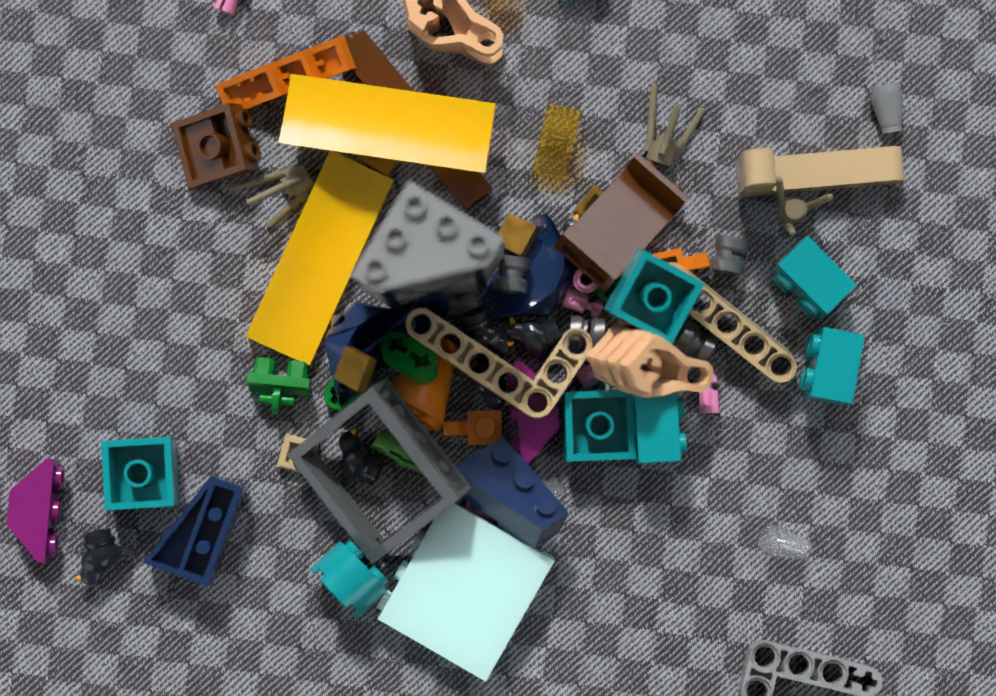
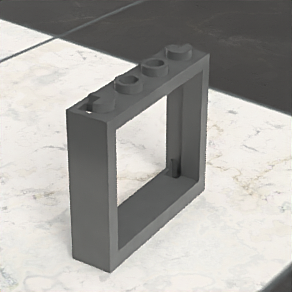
(415, 441)

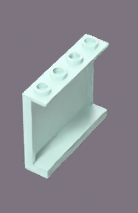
(464, 589)

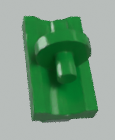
(276, 386)

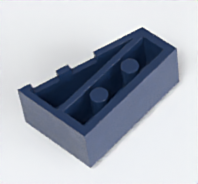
(512, 494)
(201, 533)

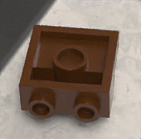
(216, 145)

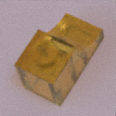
(556, 142)

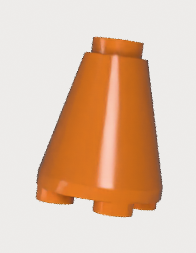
(429, 399)

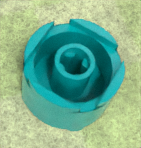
(350, 579)

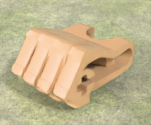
(467, 26)
(623, 350)

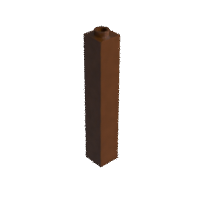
(375, 69)

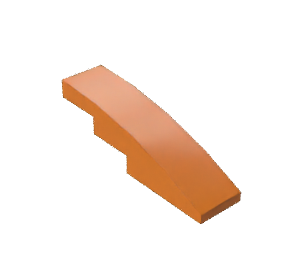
(273, 78)

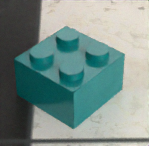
(812, 279)
(654, 295)
(831, 366)
(598, 425)
(658, 429)
(140, 473)

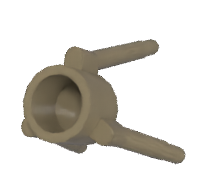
(663, 149)
(295, 182)
(793, 209)

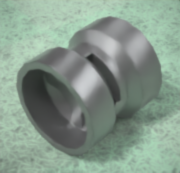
(729, 255)
(511, 271)
(595, 327)
(695, 342)

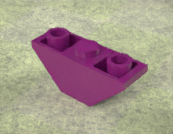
(532, 432)
(35, 509)

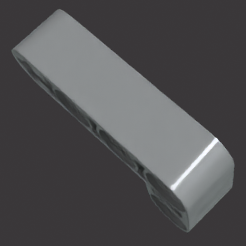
(810, 674)

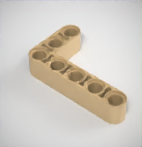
(817, 171)
(739, 333)
(498, 367)

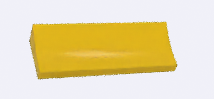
(388, 123)
(320, 258)

